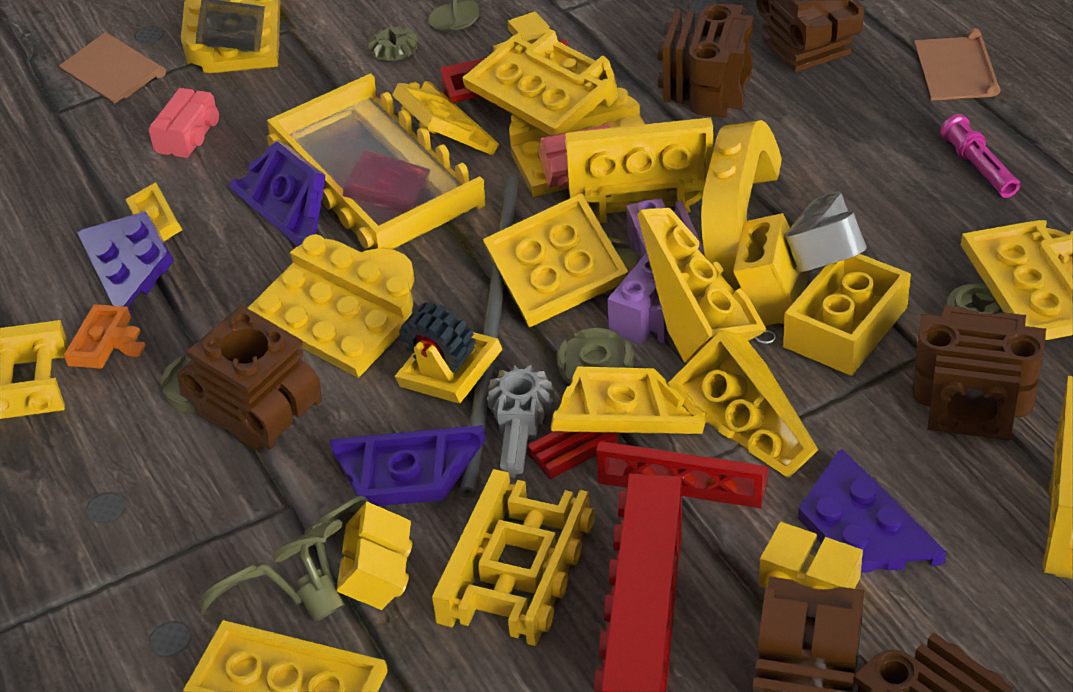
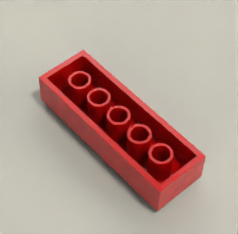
(645, 589)

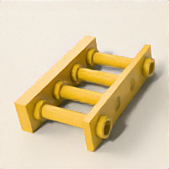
(31, 344)

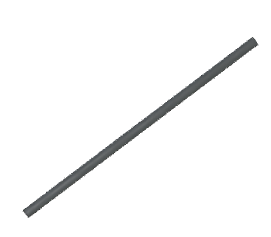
(491, 327)

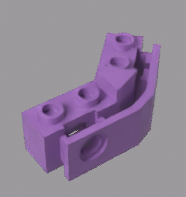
(635, 303)

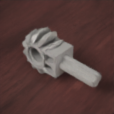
(519, 404)

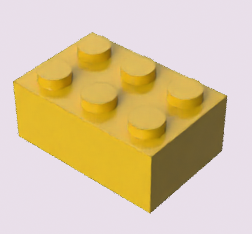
(846, 312)

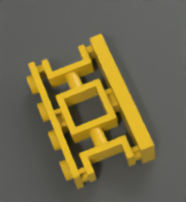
(484, 543)

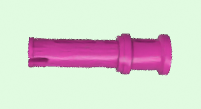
(972, 146)

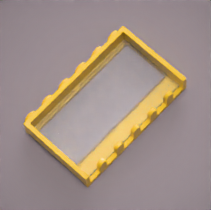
(351, 120)

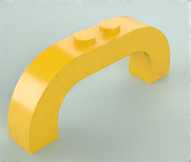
(740, 158)

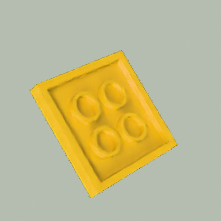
(555, 260)

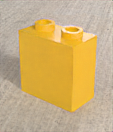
(768, 268)

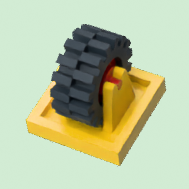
(445, 354)

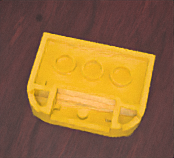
(229, 59)
(543, 81)
(526, 138)
(639, 164)
(1027, 272)
(338, 303)
(1059, 544)

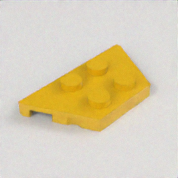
(442, 116)
(623, 403)

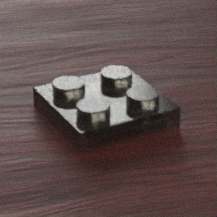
(230, 25)

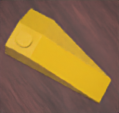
(690, 288)
(744, 402)

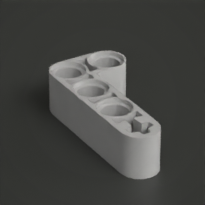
(825, 233)

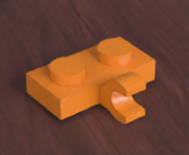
(100, 334)

